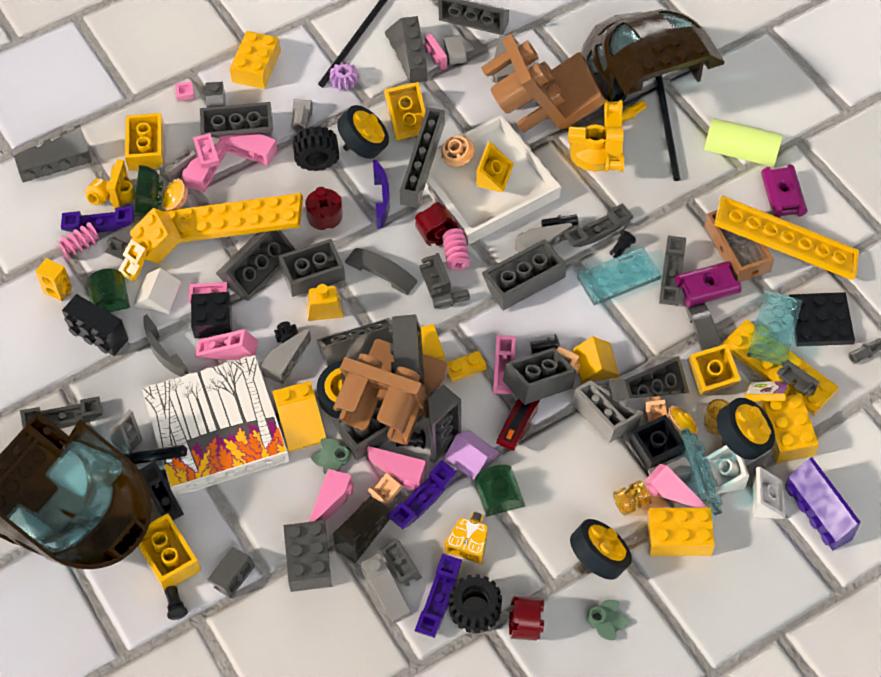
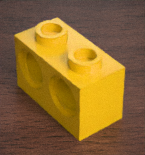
(53, 279)

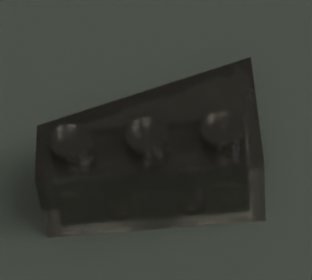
(361, 529)

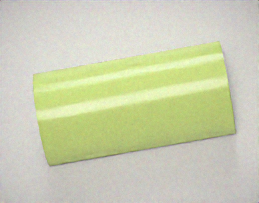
(743, 142)

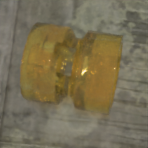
(710, 418)
(633, 497)

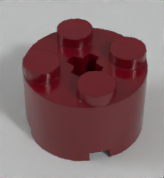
(324, 208)
(434, 222)
(525, 618)

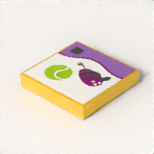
(767, 391)

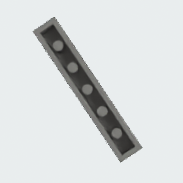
(422, 157)

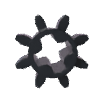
(285, 331)

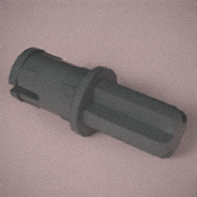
(450, 298)
(865, 351)

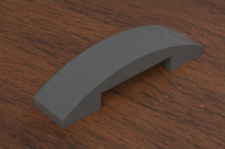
(600, 228)
(672, 266)
(383, 268)
(703, 326)
(172, 363)
(68, 415)

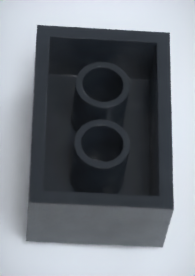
(95, 325)

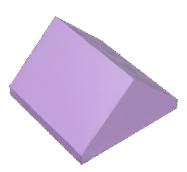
(470, 454)

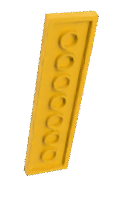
(238, 217)
(787, 237)

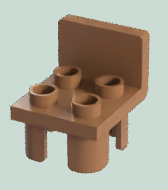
(563, 93)
(401, 393)

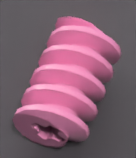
(78, 240)
(456, 249)

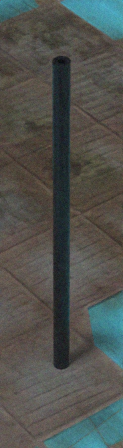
(353, 40)
(667, 127)

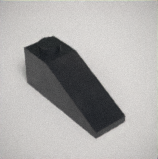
(160, 491)

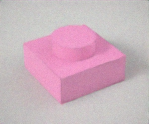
(184, 91)

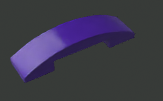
(382, 209)
(101, 222)
(424, 496)
(438, 598)

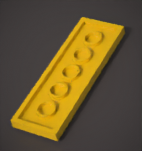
(739, 345)

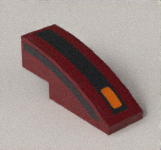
(517, 424)

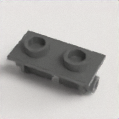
(116, 247)
(804, 382)

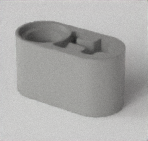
(454, 49)

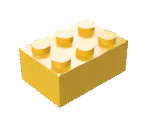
(255, 59)
(144, 141)
(792, 429)
(680, 532)
(168, 553)

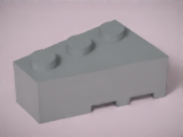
(606, 415)

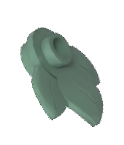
(329, 455)
(610, 619)

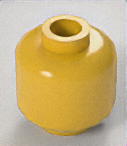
(96, 192)

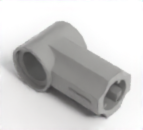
(301, 111)

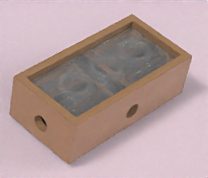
(746, 256)

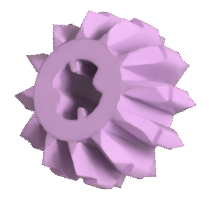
(344, 76)

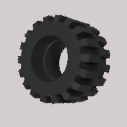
(315, 148)
(475, 588)

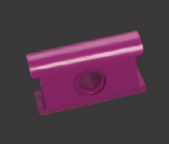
(784, 191)
(718, 276)

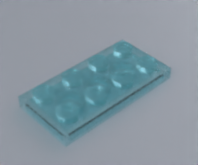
(618, 276)
(774, 328)
(701, 467)

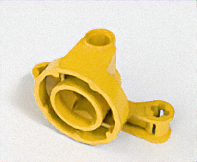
(597, 146)

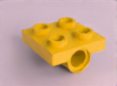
(119, 186)

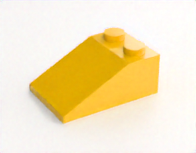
(405, 110)
(299, 416)

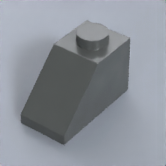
(215, 94)

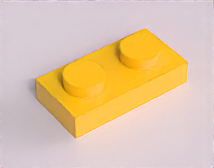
(466, 366)

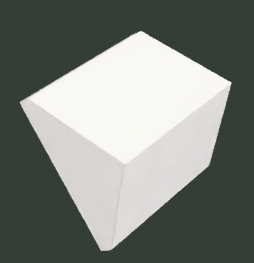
(158, 291)
(728, 470)
(768, 495)

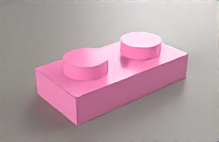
(433, 48)
(206, 151)
(207, 288)

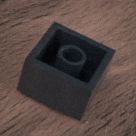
(211, 314)
(656, 442)

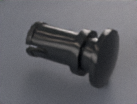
(624, 242)
(539, 346)
(416, 439)
(175, 607)

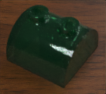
(147, 191)
(108, 290)
(498, 490)

